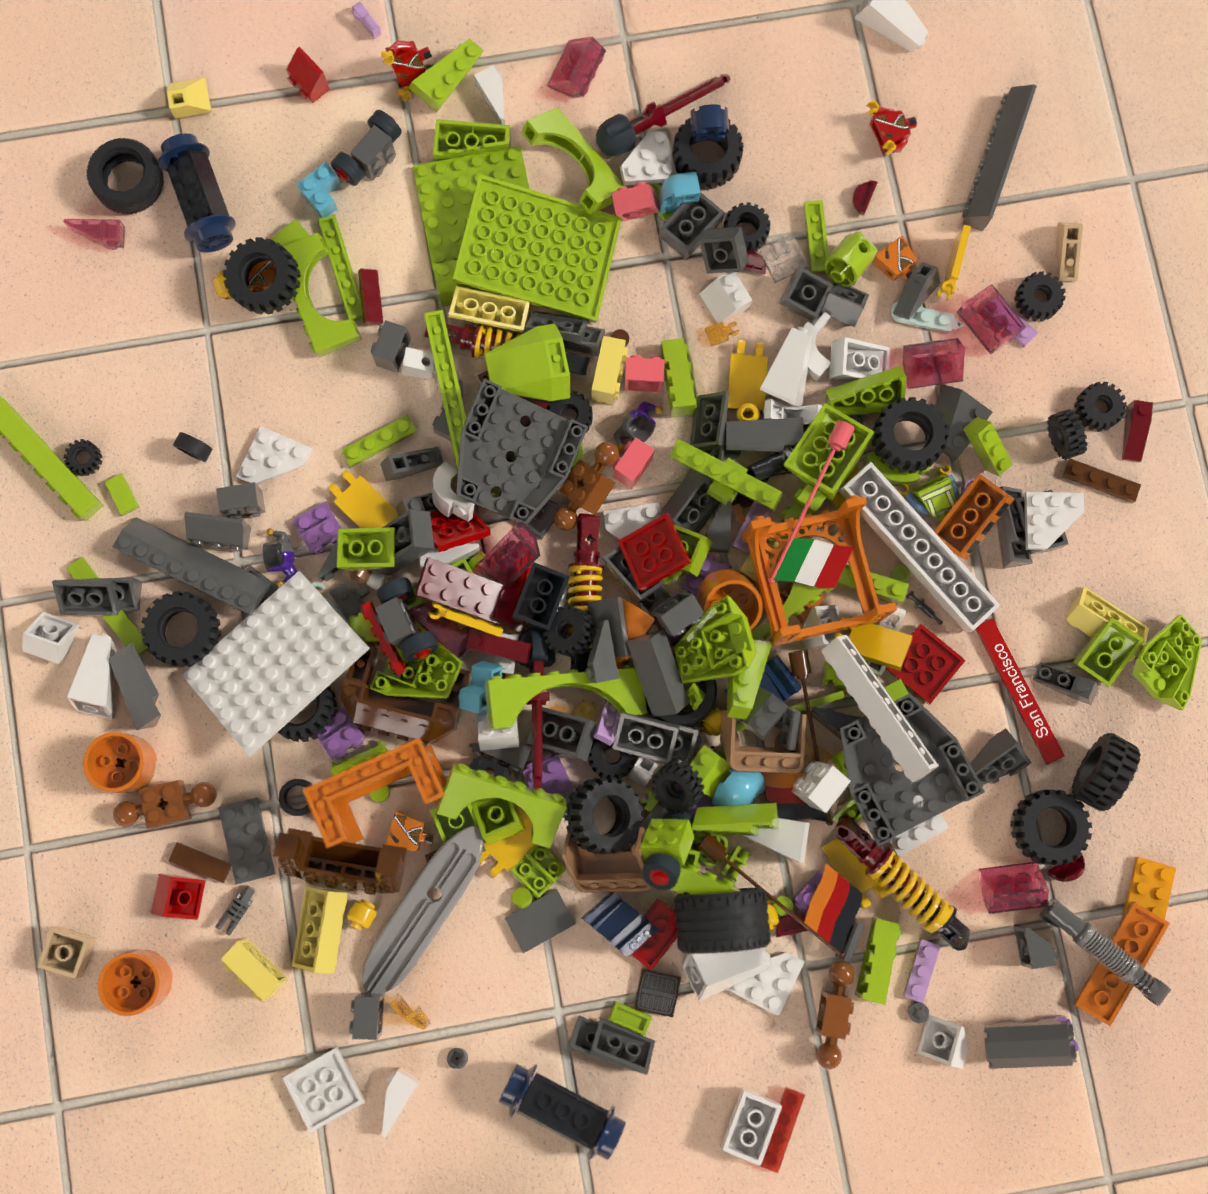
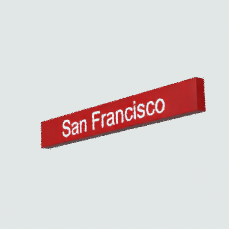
(1019, 691)

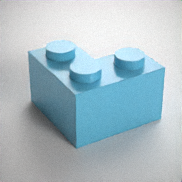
(316, 189)
(473, 696)

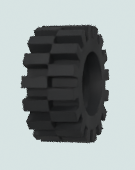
(75, 449)

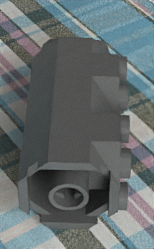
(1030, 1044)

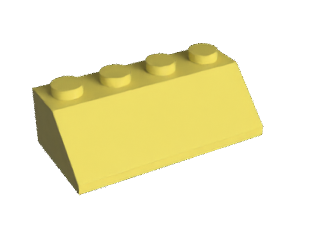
(489, 309)
(1092, 612)
(319, 930)

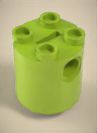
(850, 259)

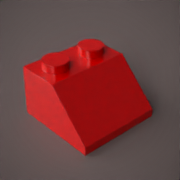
(306, 76)
(178, 896)

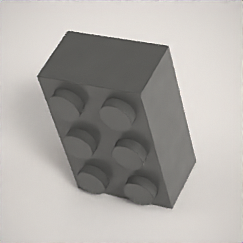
(689, 223)
(566, 734)

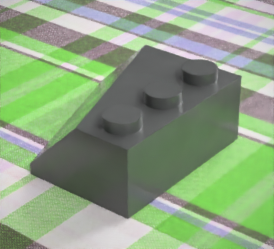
(958, 411)

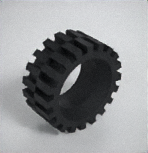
(316, 722)

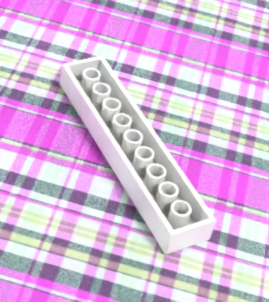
(920, 549)

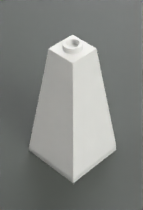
(894, 21)
(789, 371)
(95, 681)
(787, 841)
(720, 971)

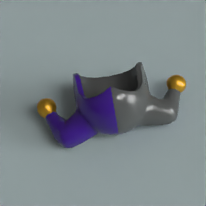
(637, 424)
(279, 555)

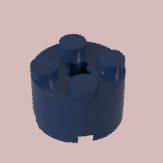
(709, 123)

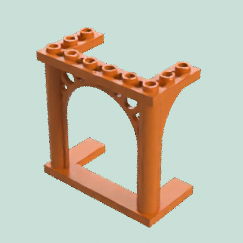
(848, 523)
(331, 797)

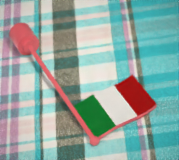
(812, 560)

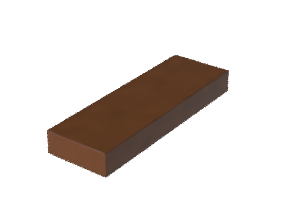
(200, 862)

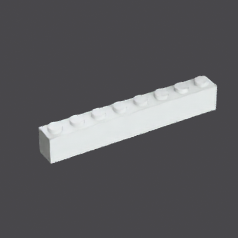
(879, 708)

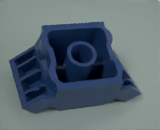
(778, 679)
(620, 923)

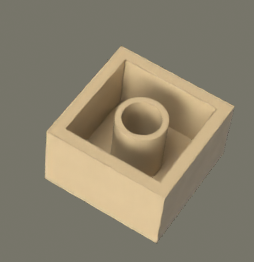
(66, 952)

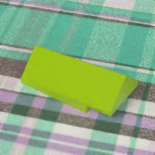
(736, 819)

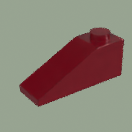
(1136, 429)
(498, 646)

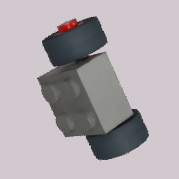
(371, 153)
(398, 621)

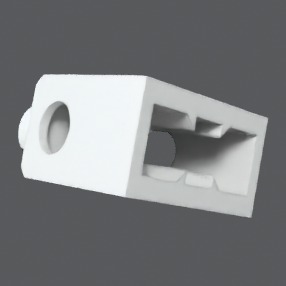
(414, 364)

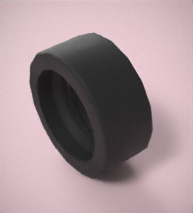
(192, 446)
(283, 797)

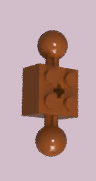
(586, 486)
(152, 802)
(834, 1015)

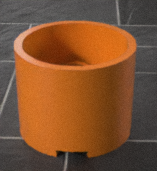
(737, 586)
(104, 761)
(126, 996)

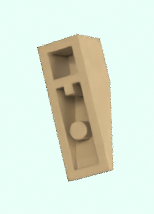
(1068, 250)

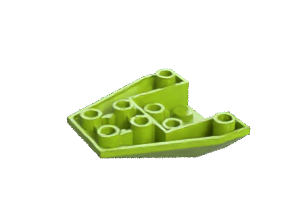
(532, 365)
(716, 644)
(1170, 663)
(423, 678)

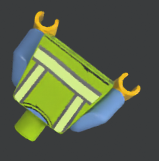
(933, 496)

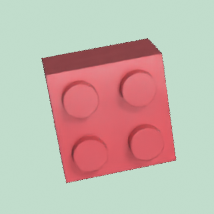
(635, 201)
(644, 374)
(633, 462)

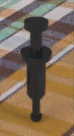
(925, 608)

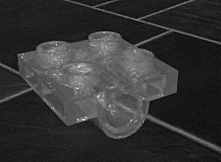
(783, 257)

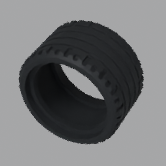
(722, 921)

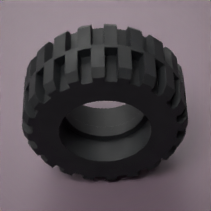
(708, 172)
(245, 259)
(926, 418)
(163, 611)
(1106, 772)
(581, 815)
(1076, 827)

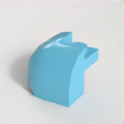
(677, 190)
(739, 788)

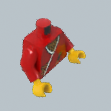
(406, 63)
(890, 128)

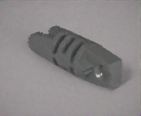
(236, 909)

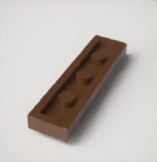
(1101, 480)

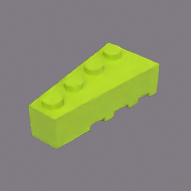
(442, 79)
(468, 138)
(678, 377)
(869, 393)
(745, 685)
(696, 882)
(878, 961)

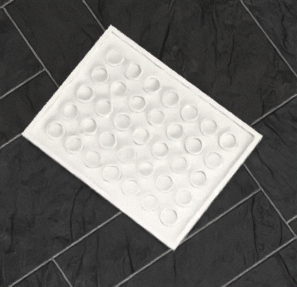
(275, 663)

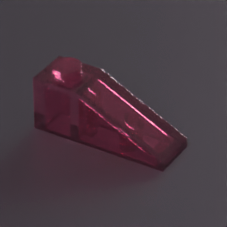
(105, 232)

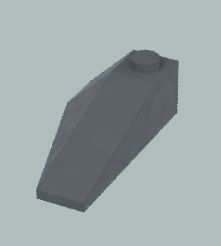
(998, 758)

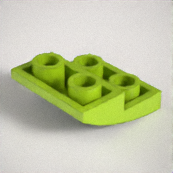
(538, 870)

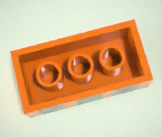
(973, 516)

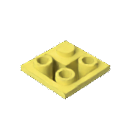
(189, 98)

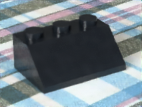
(540, 597)

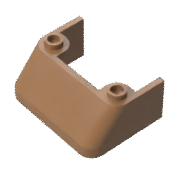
(761, 758)
(605, 871)

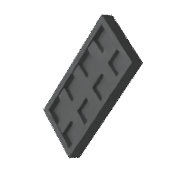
(246, 840)

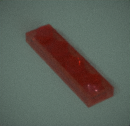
(791, 1104)

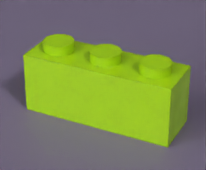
(988, 446)

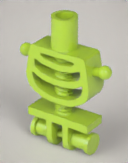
(742, 860)

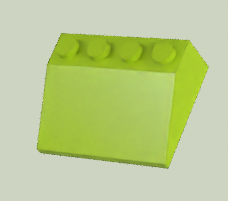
(813, 451)

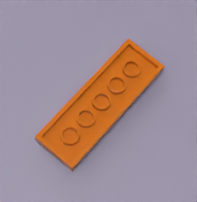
(1104, 991)

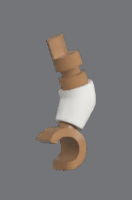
(373, 580)

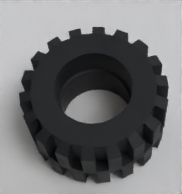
(754, 216)

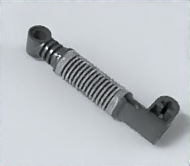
(1118, 960)

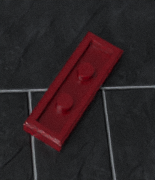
(370, 296)

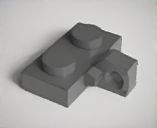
(349, 599)
(789, 728)

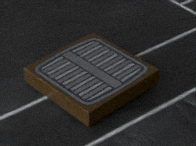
(657, 992)

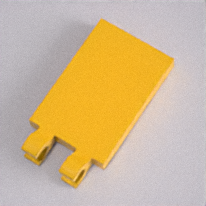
(955, 263)
(747, 377)
(363, 503)
(466, 619)
(879, 644)
(511, 849)
(851, 869)

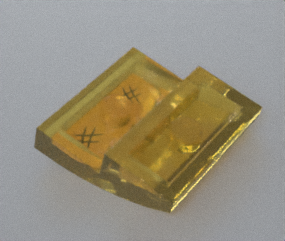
(414, 1017)

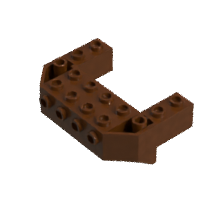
(398, 715)
(342, 865)

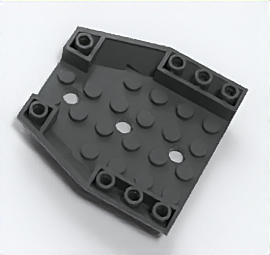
(541, 451)
(887, 794)

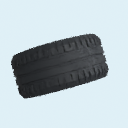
(115, 153)
(692, 717)

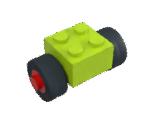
(666, 849)

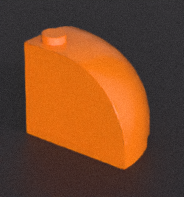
(637, 624)

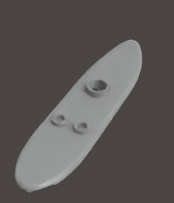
(418, 916)

